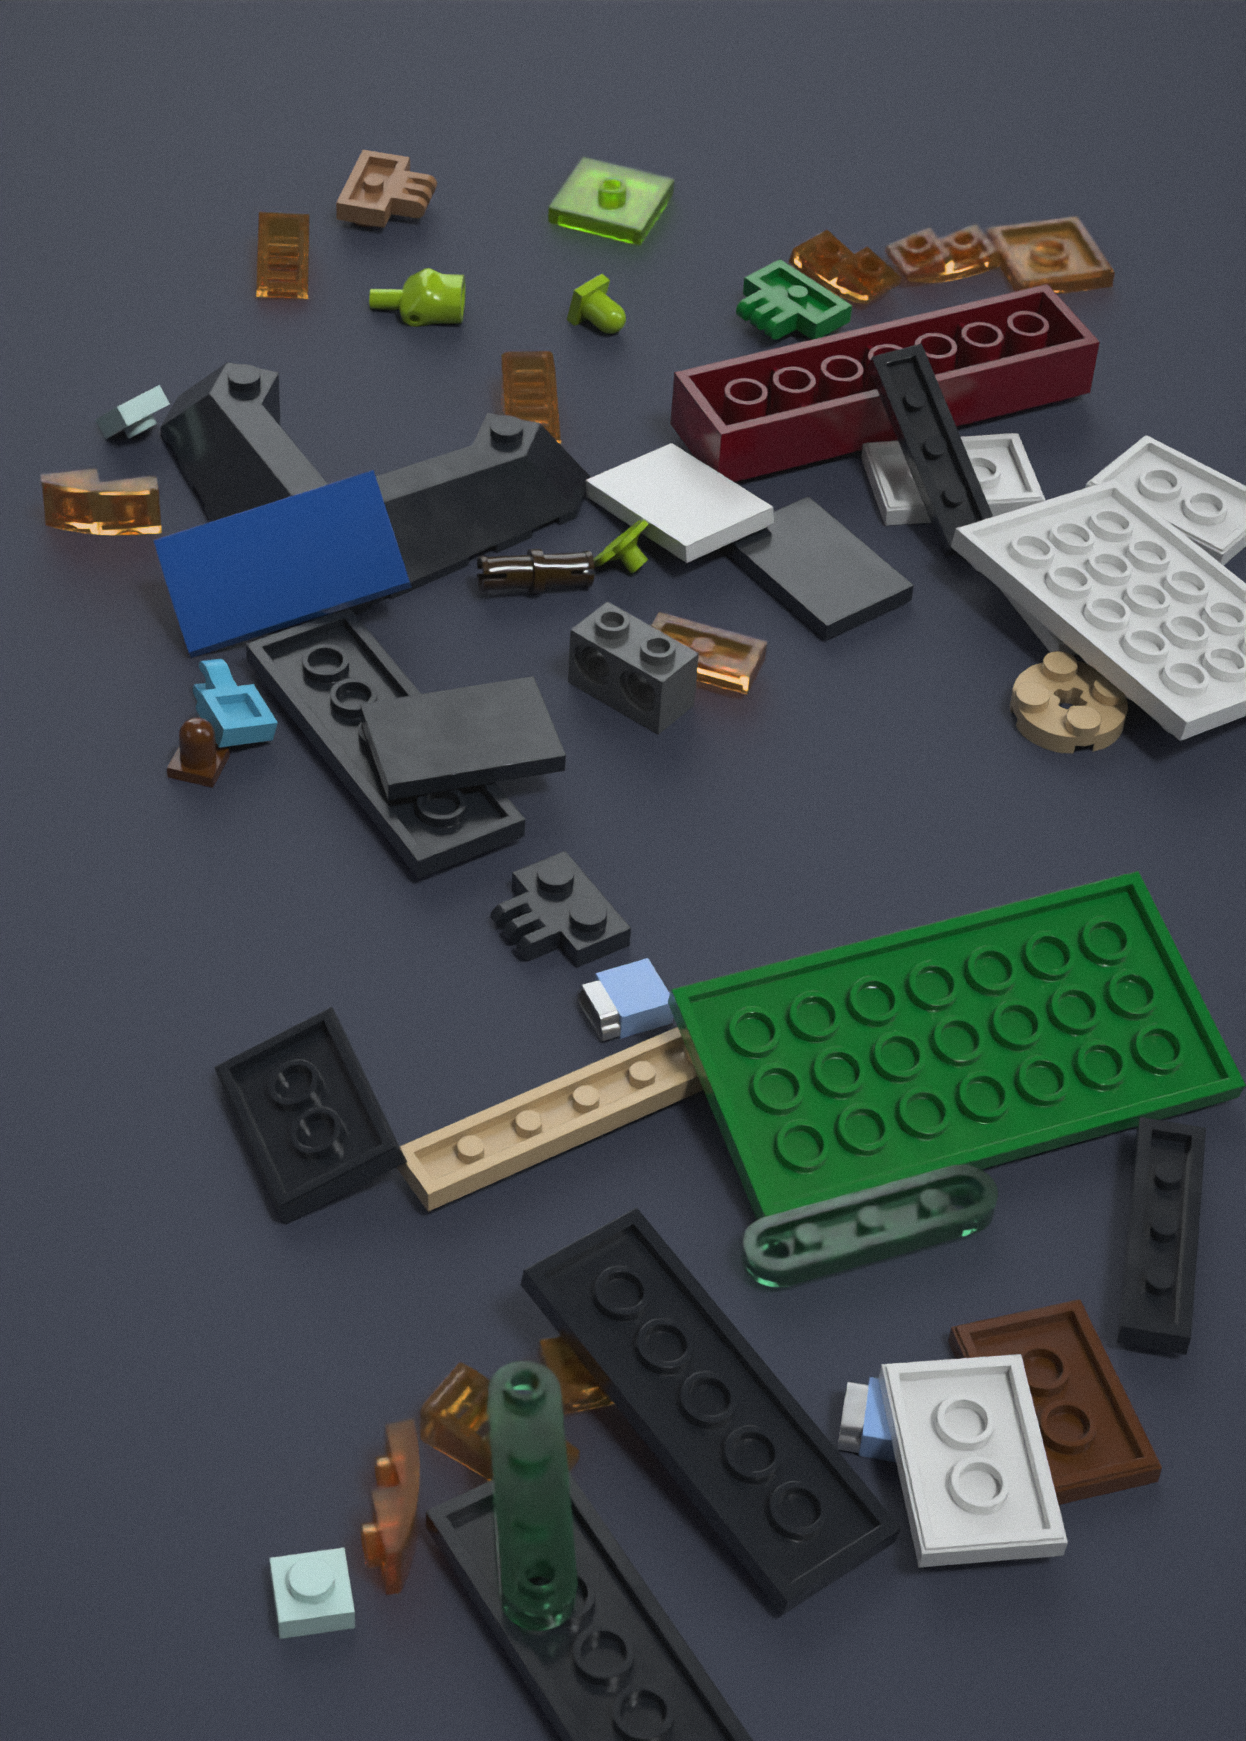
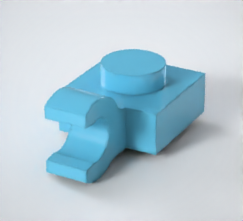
(233, 710)

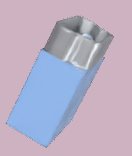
(625, 1001)
(865, 1422)

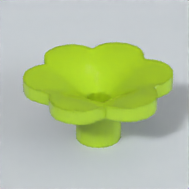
(625, 548)

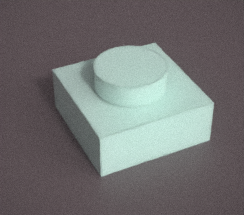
(134, 414)
(312, 1593)

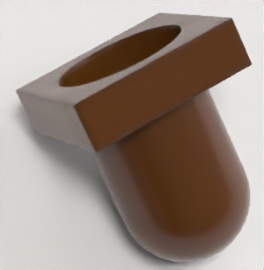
(198, 755)

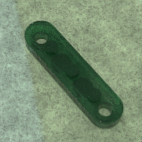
(868, 1225)
(531, 1496)

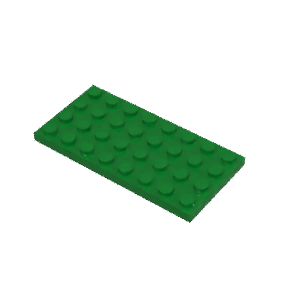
(953, 1044)

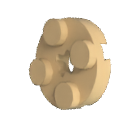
(1096, 711)

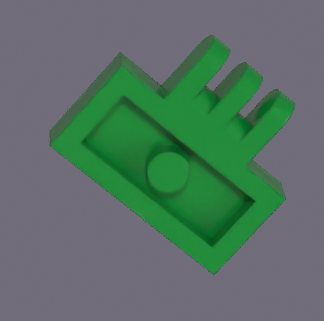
(788, 300)

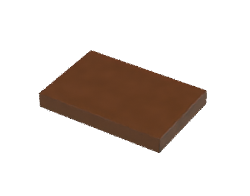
(1079, 1402)

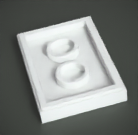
(996, 459)
(1185, 493)
(683, 501)
(971, 1461)

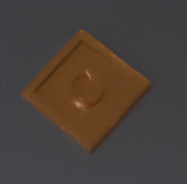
(1051, 254)

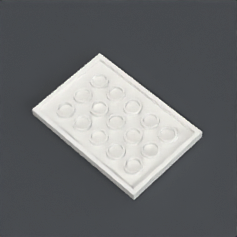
(1125, 599)

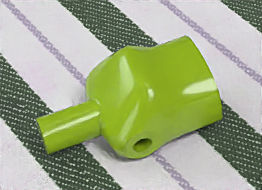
(425, 298)

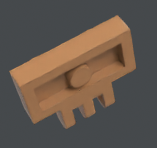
(383, 187)

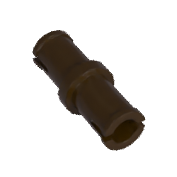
(535, 571)

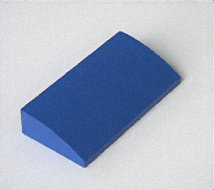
(282, 564)

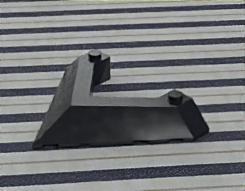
(438, 508)

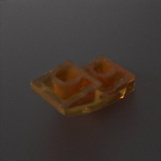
(929, 259)
(849, 275)
(116, 507)
(394, 1524)

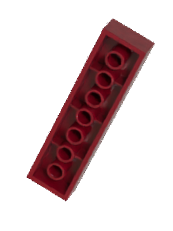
(821, 400)

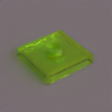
(611, 201)

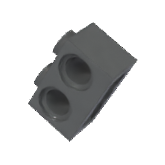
(632, 667)

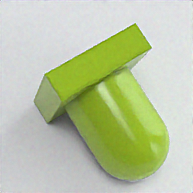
(592, 303)

